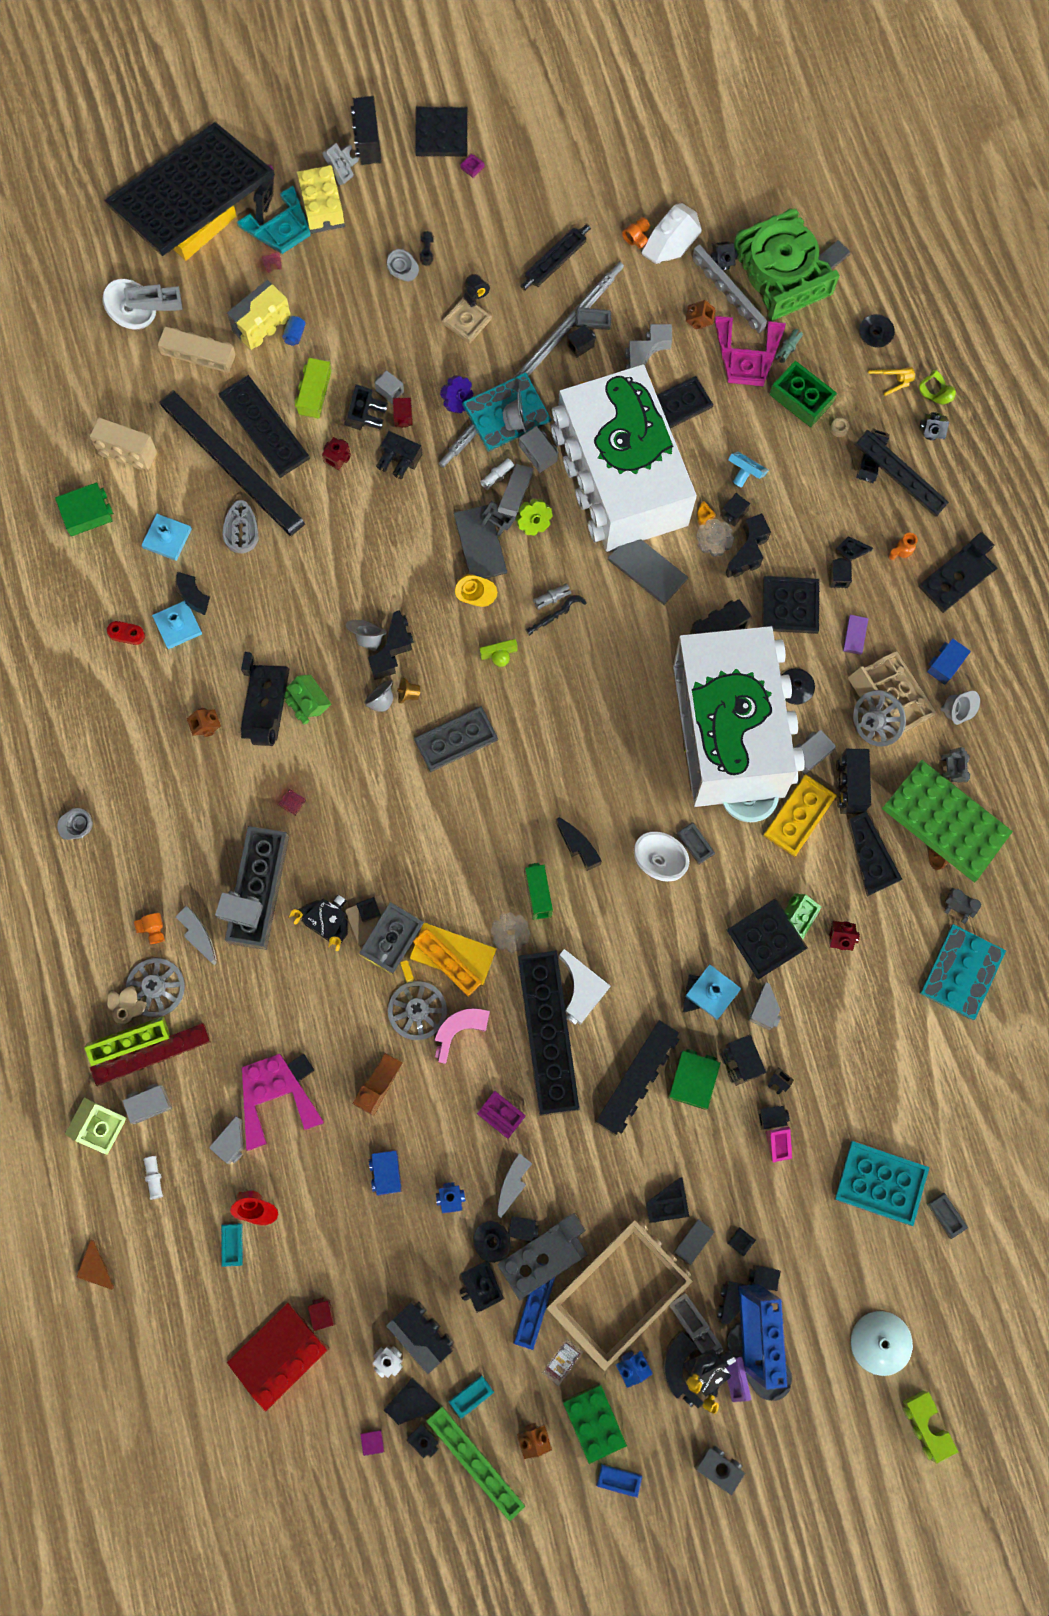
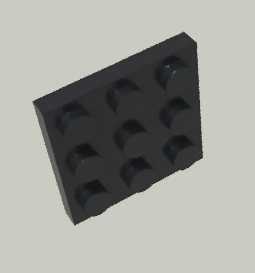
(442, 131)
(791, 604)
(767, 939)

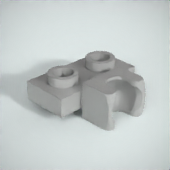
(340, 162)

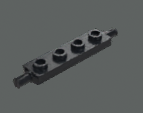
(555, 257)

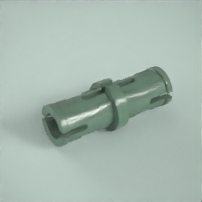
(788, 345)

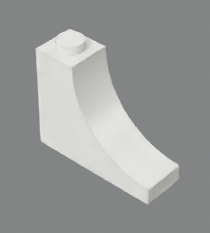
(587, 989)

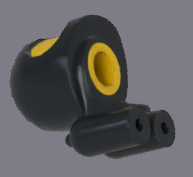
(475, 289)

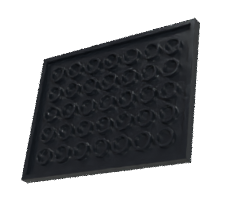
(189, 188)

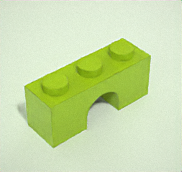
(936, 1445)

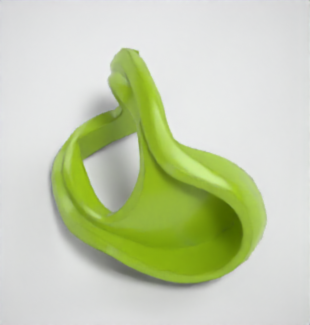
(946, 393)

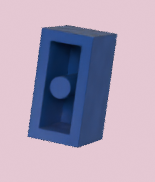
(949, 661)
(385, 1173)

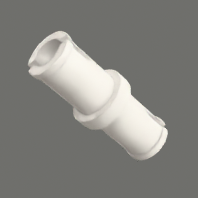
(497, 474)
(153, 1177)

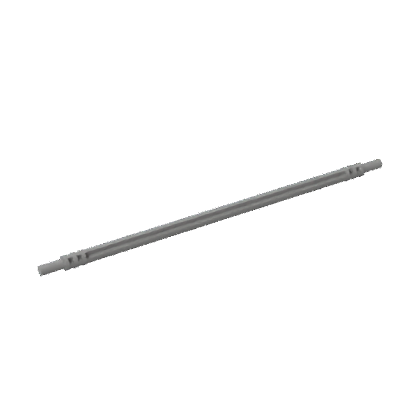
(541, 353)

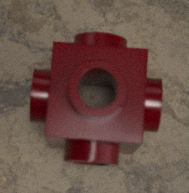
(336, 453)
(843, 935)

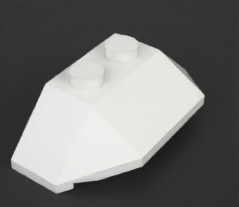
(673, 234)

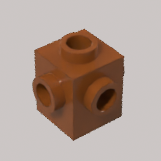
(700, 314)
(203, 722)
(534, 1441)

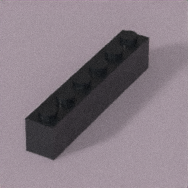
(637, 1078)

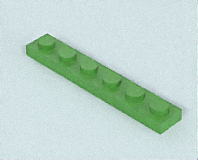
(476, 1463)

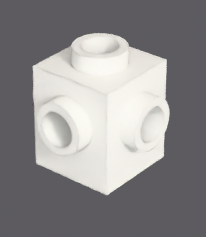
(388, 1353)

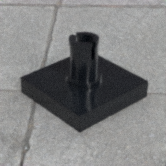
(481, 1287)

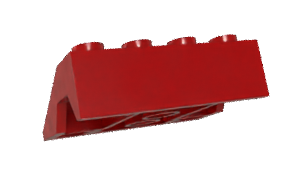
(277, 1357)

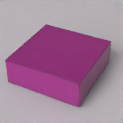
(472, 165)
(372, 1442)

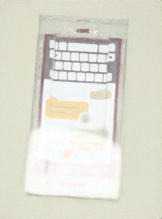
(562, 1362)

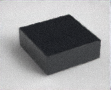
(248, 661)
(368, 909)
(301, 1067)
(741, 1241)

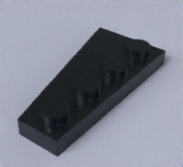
(873, 858)

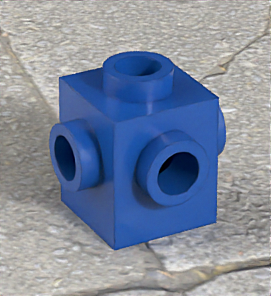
(456, 1204)
(633, 1368)

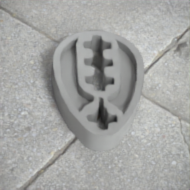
(231, 530)

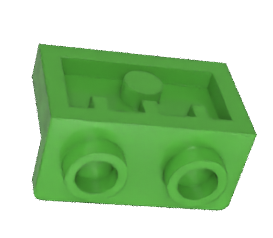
(802, 912)

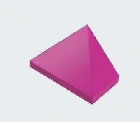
(779, 1144)

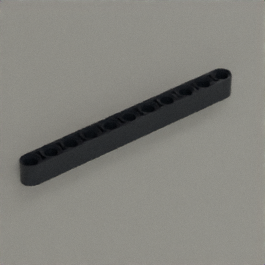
(232, 463)

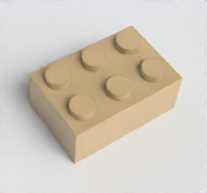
(123, 444)

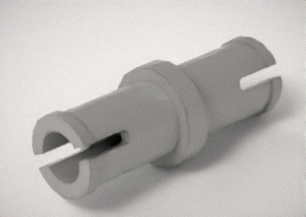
(551, 596)

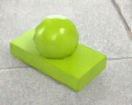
(499, 652)

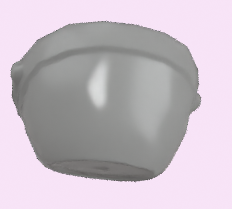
(402, 265)
(380, 698)
(75, 824)

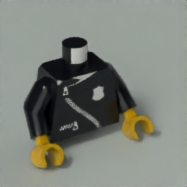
(325, 919)
(707, 1374)

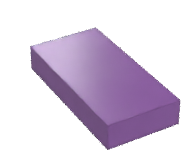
(855, 634)
(738, 1382)

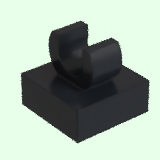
(782, 1079)

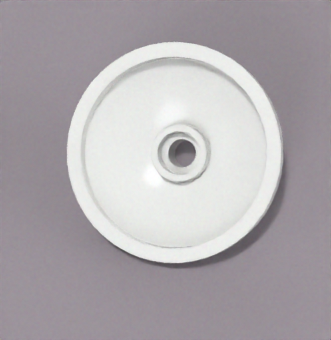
(115, 303)
(661, 856)

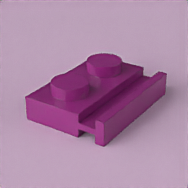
(501, 1115)

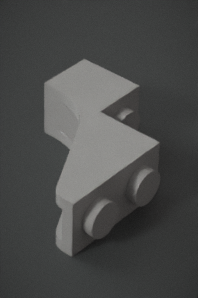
(657, 338)

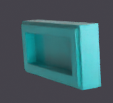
(232, 1245)
(471, 1396)

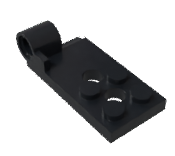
(970, 563)
(259, 722)

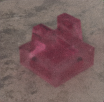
(271, 259)
(292, 802)

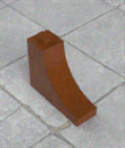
(376, 1087)

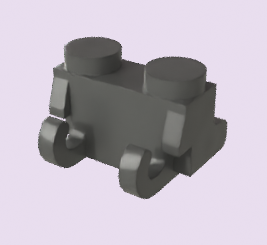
(501, 520)
(957, 765)
(962, 904)

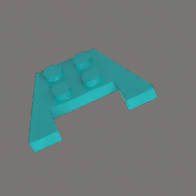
(283, 230)

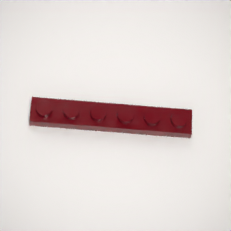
(150, 1055)

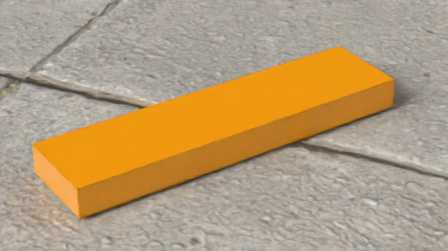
(447, 962)

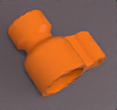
(634, 233)
(905, 546)
(151, 924)

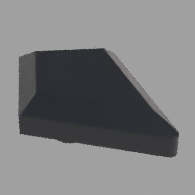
(852, 549)

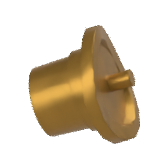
(407, 691)

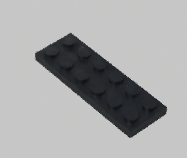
(264, 426)

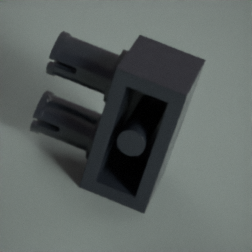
(359, 404)
(400, 450)

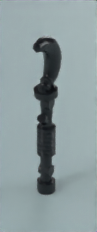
(564, 609)

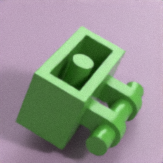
(306, 698)

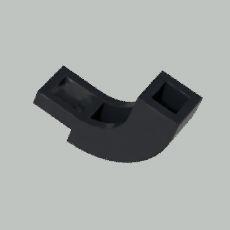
(867, 468)
(674, 1358)

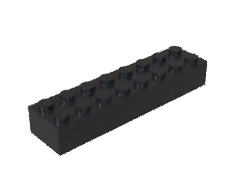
(548, 1033)

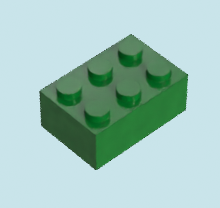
(803, 393)
(594, 1423)

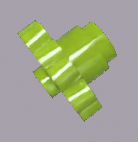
(534, 516)

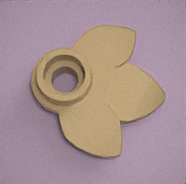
(125, 1002)

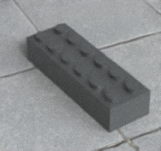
(259, 878)

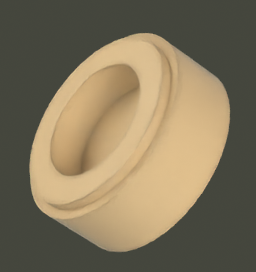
(839, 427)

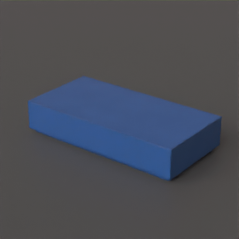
(619, 1480)

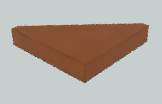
(93, 1268)

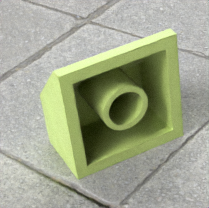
(95, 1126)

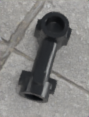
(426, 255)

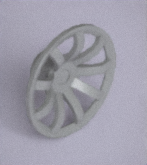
(876, 719)
(154, 986)
(417, 1010)

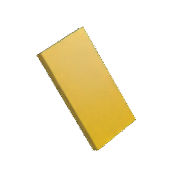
(799, 815)
(472, 954)

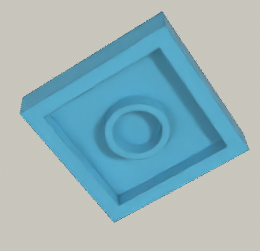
(747, 467)
(166, 537)
(177, 624)
(713, 992)

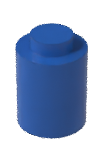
(293, 330)

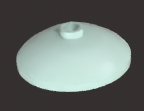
(751, 811)
(868, 1338)

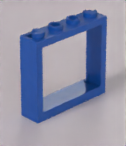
(762, 1336)

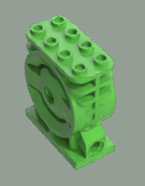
(777, 275)

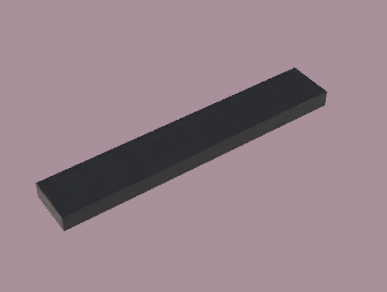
(901, 473)

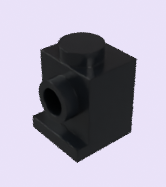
(420, 1433)

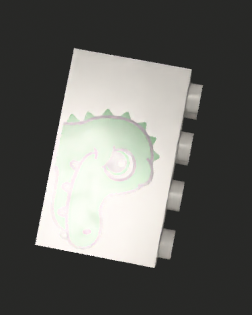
(623, 458)
(736, 716)

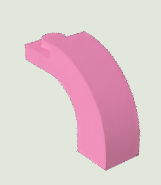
(464, 1019)

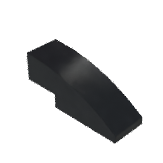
(578, 844)

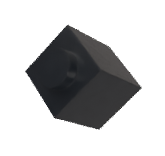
(581, 340)
(735, 509)
(840, 573)
(773, 1117)
(523, 1228)

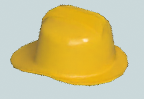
(475, 590)

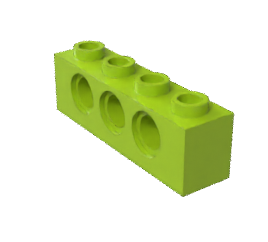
(127, 1041)

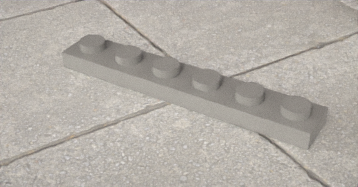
(731, 291)

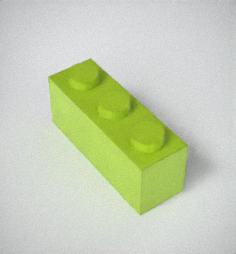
(313, 388)

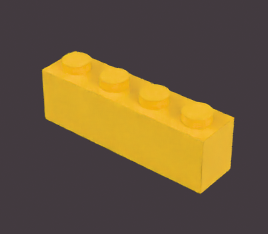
(200, 238)

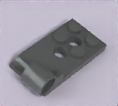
(558, 1244)

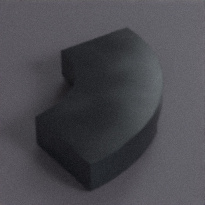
(190, 593)

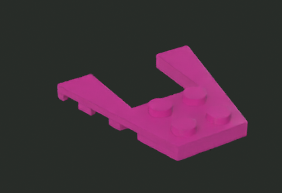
(744, 365)
(268, 1081)

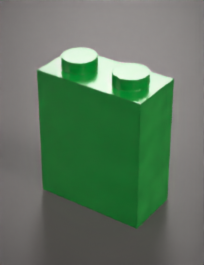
(84, 509)
(538, 891)
(694, 1079)

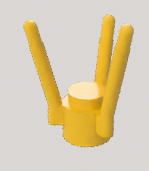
(903, 375)

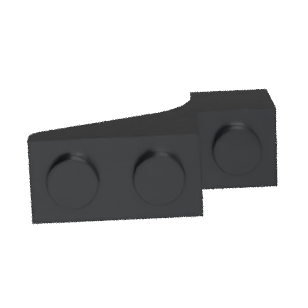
(749, 555)
(397, 642)
(730, 1307)

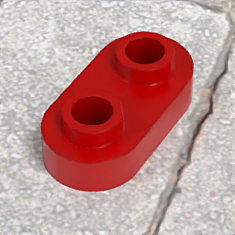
(124, 633)

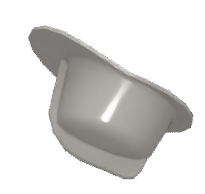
(513, 415)
(366, 633)
(961, 706)

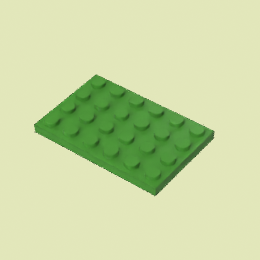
(947, 820)

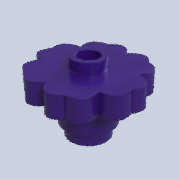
(456, 392)

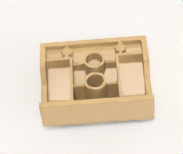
(894, 677)

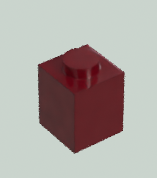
(402, 412)
(321, 1314)

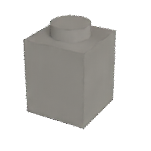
(388, 386)

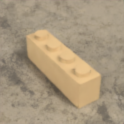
(196, 349)

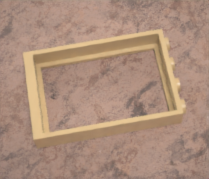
(600, 1357)

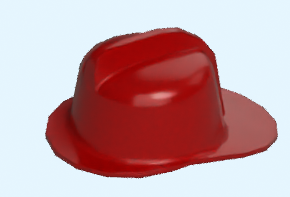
(253, 1209)

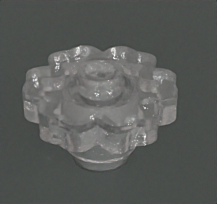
(715, 537)
(510, 942)

